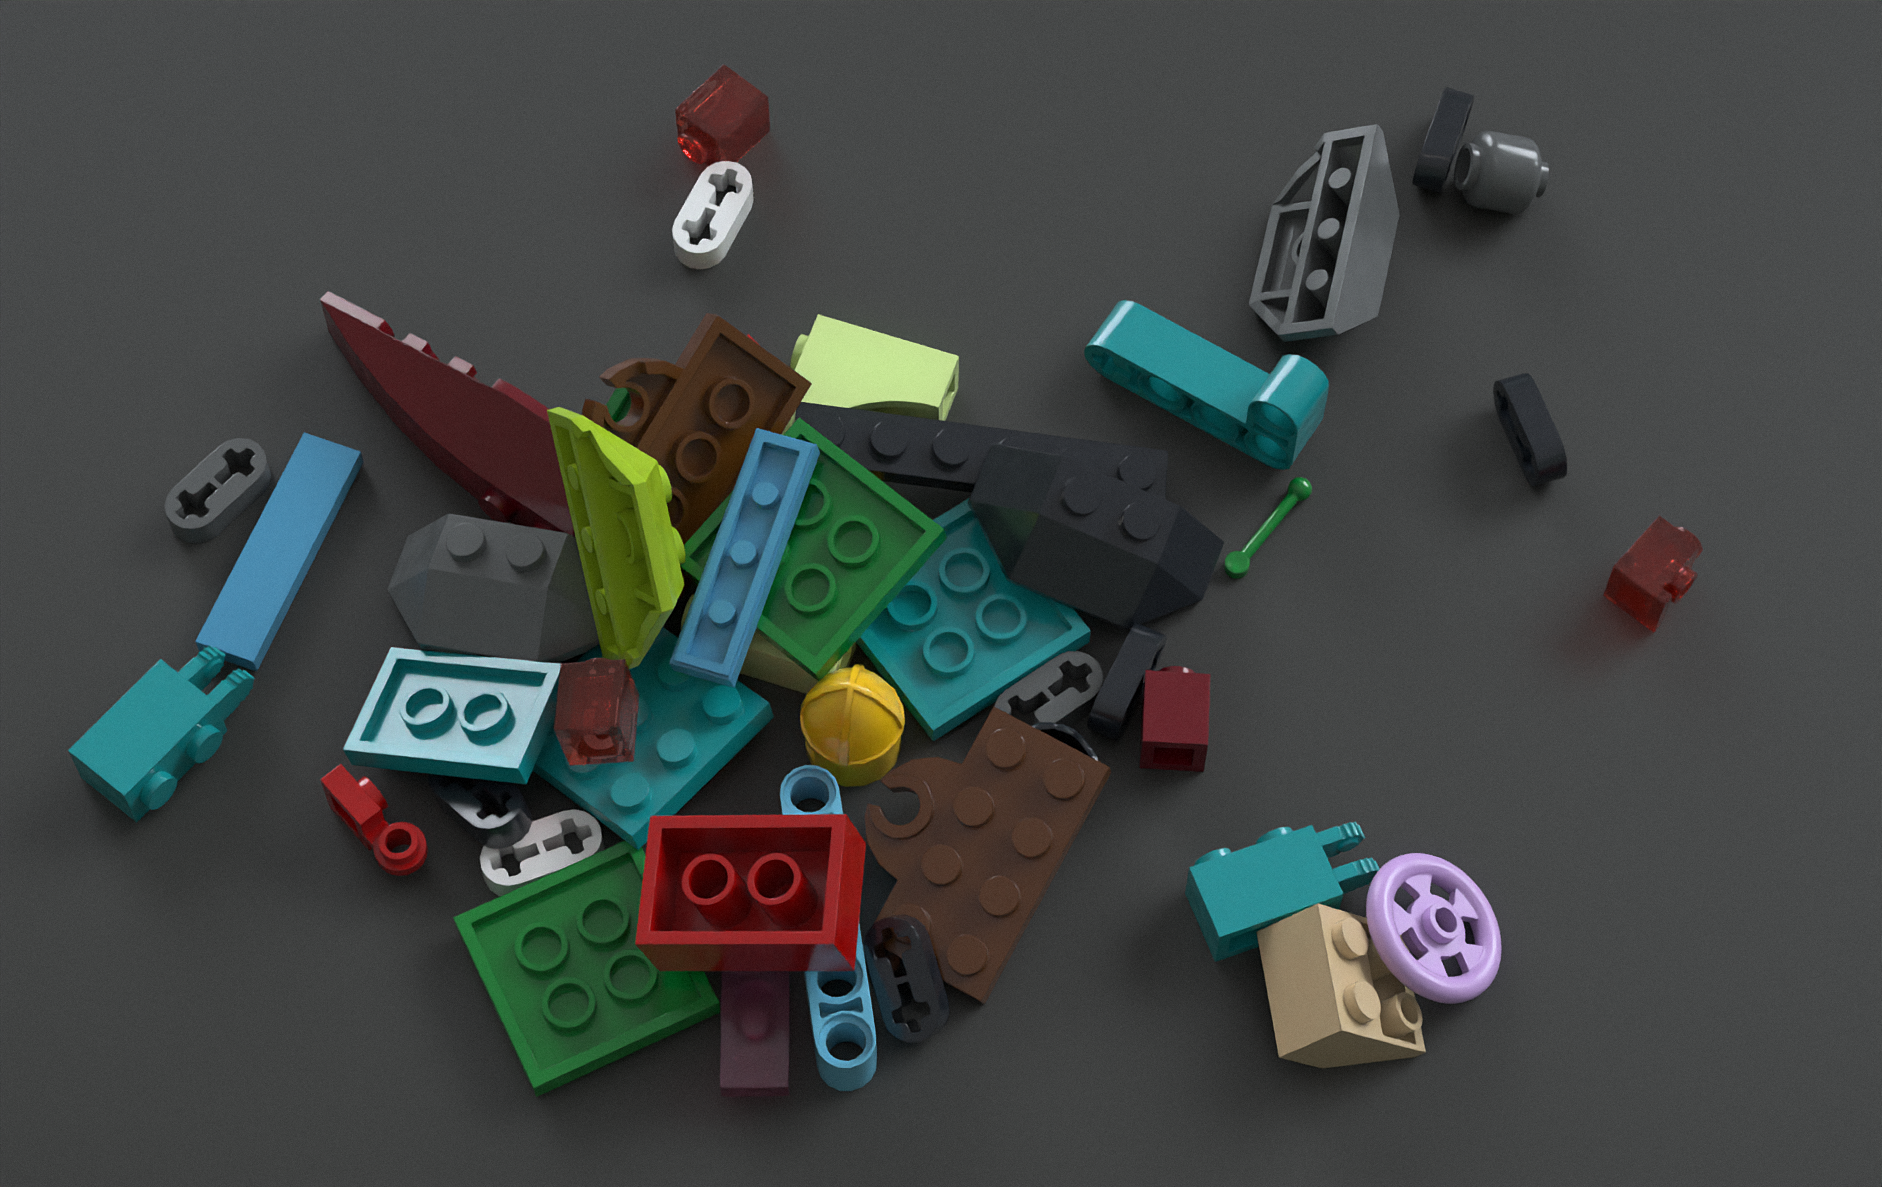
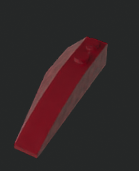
(479, 435)

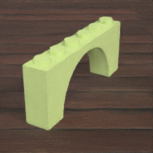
(861, 372)

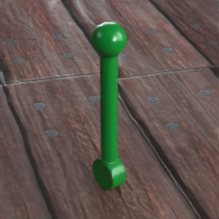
(1238, 562)

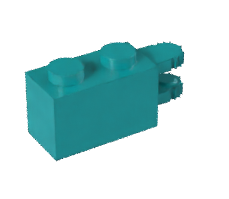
(159, 732)
(1271, 881)

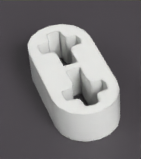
(702, 210)
(542, 850)

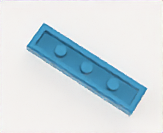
(280, 551)
(744, 558)

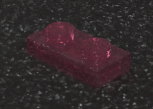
(755, 1033)

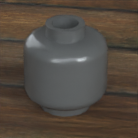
(1500, 172)

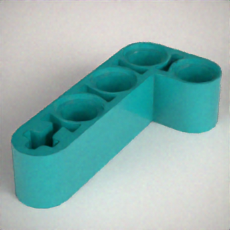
(1209, 386)

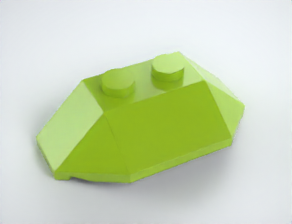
(620, 532)

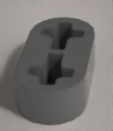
(215, 488)
(1046, 682)

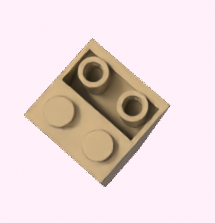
(1334, 993)

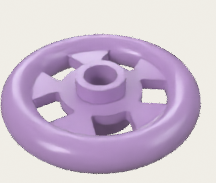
(1433, 928)

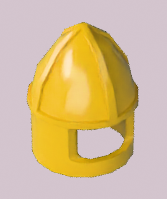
(853, 725)

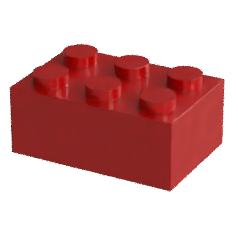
(751, 893)

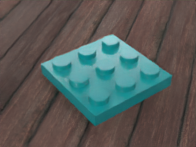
(964, 630)
(682, 740)

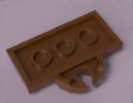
(702, 414)
(982, 844)

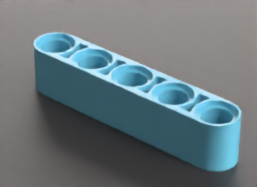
(851, 1015)

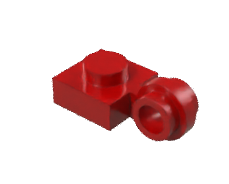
(361, 808)

